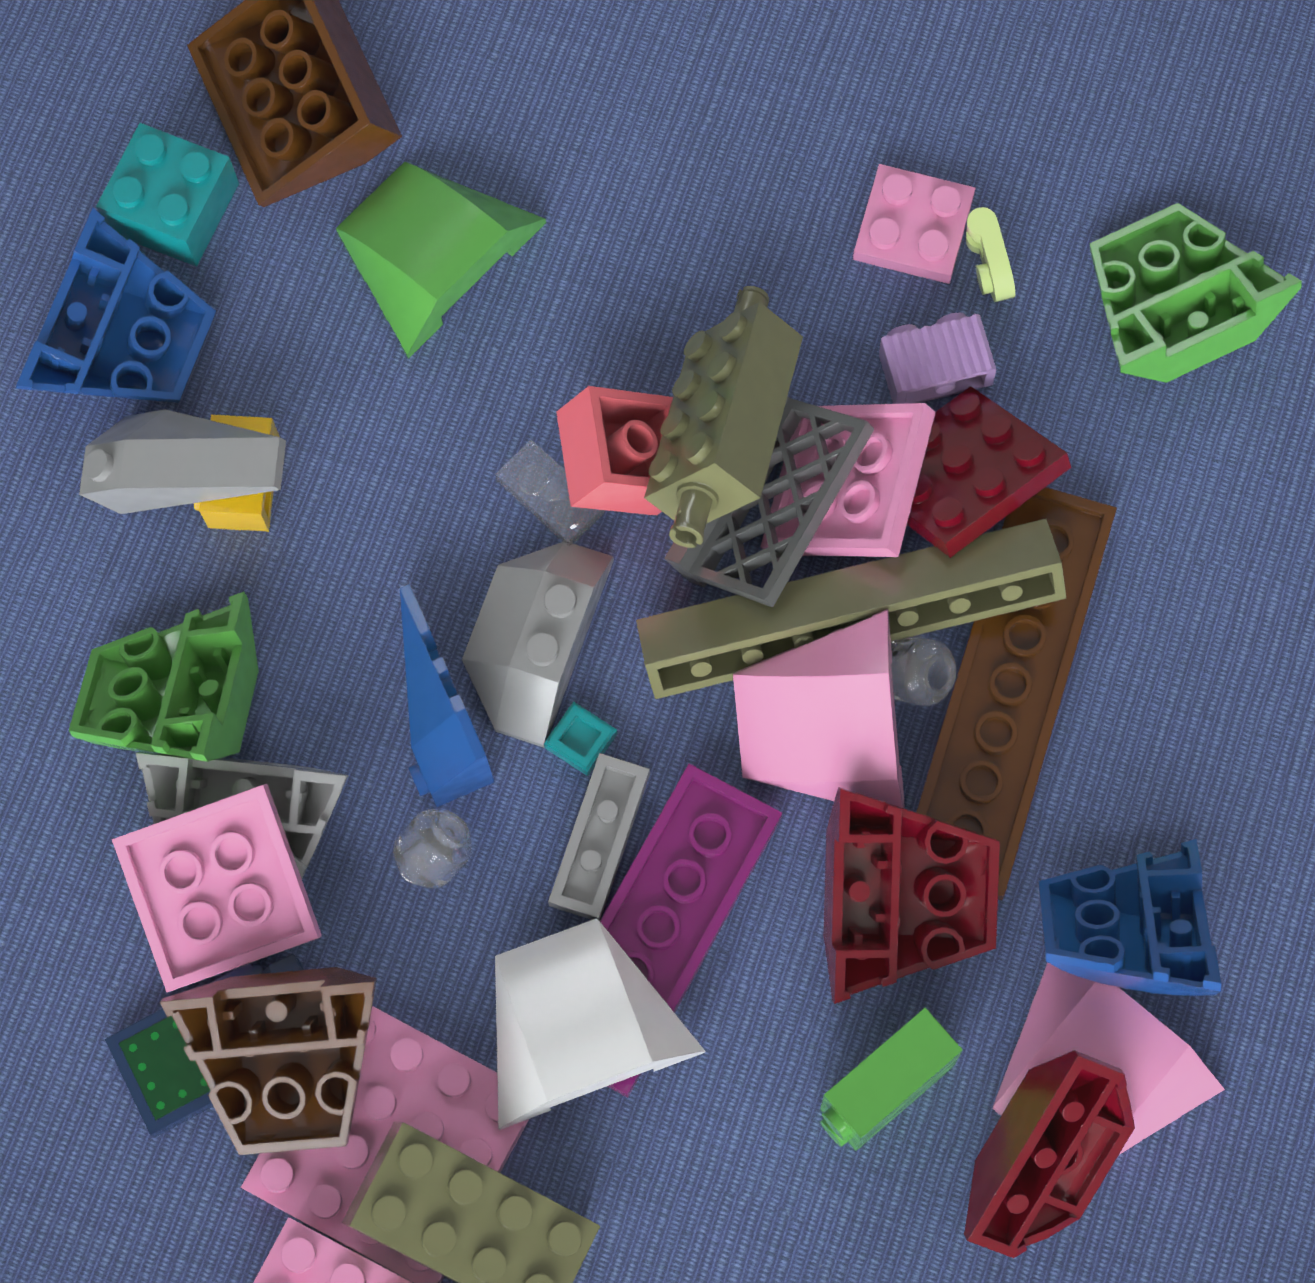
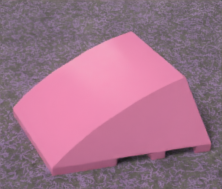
(824, 716)
(1107, 1024)

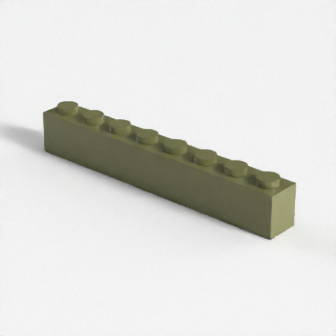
(919, 588)

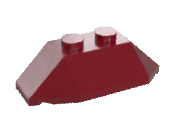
(1048, 1153)

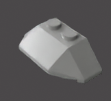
(533, 636)

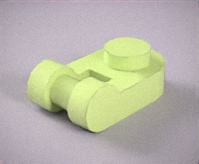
(985, 238)

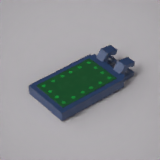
(157, 1069)

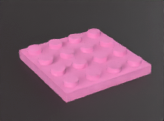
(400, 1080)

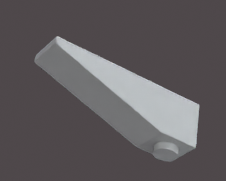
(177, 461)

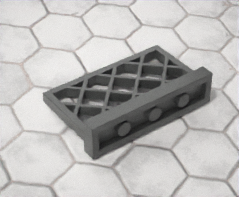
(724, 533)

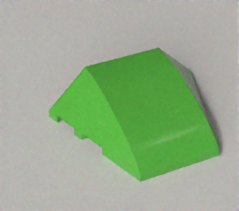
(427, 244)
(1183, 293)
(173, 688)

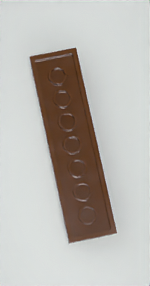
(1014, 687)

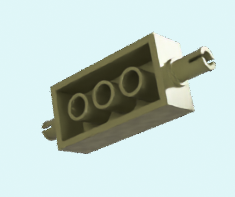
(723, 417)

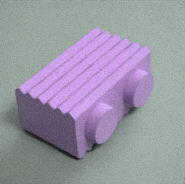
(936, 359)

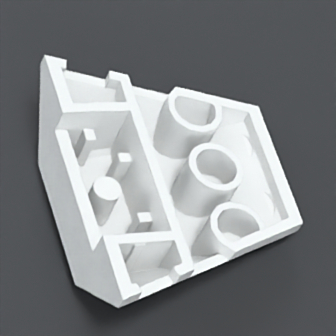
(577, 1021)

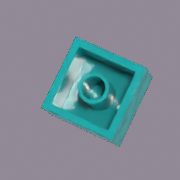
(168, 194)

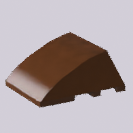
(279, 1053)

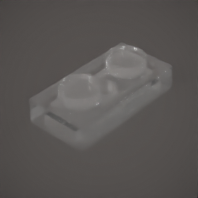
(543, 489)

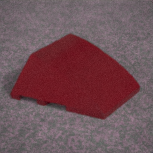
(902, 893)

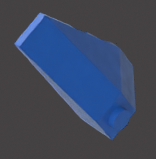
(440, 729)

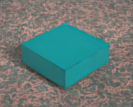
(580, 738)

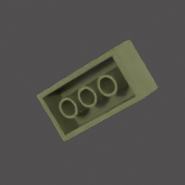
(465, 1216)

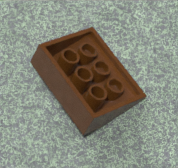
(293, 94)

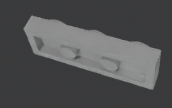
(599, 837)

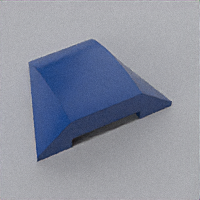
(117, 325)
(1133, 925)

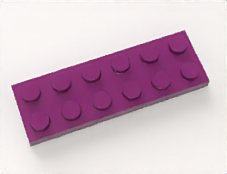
(687, 882)

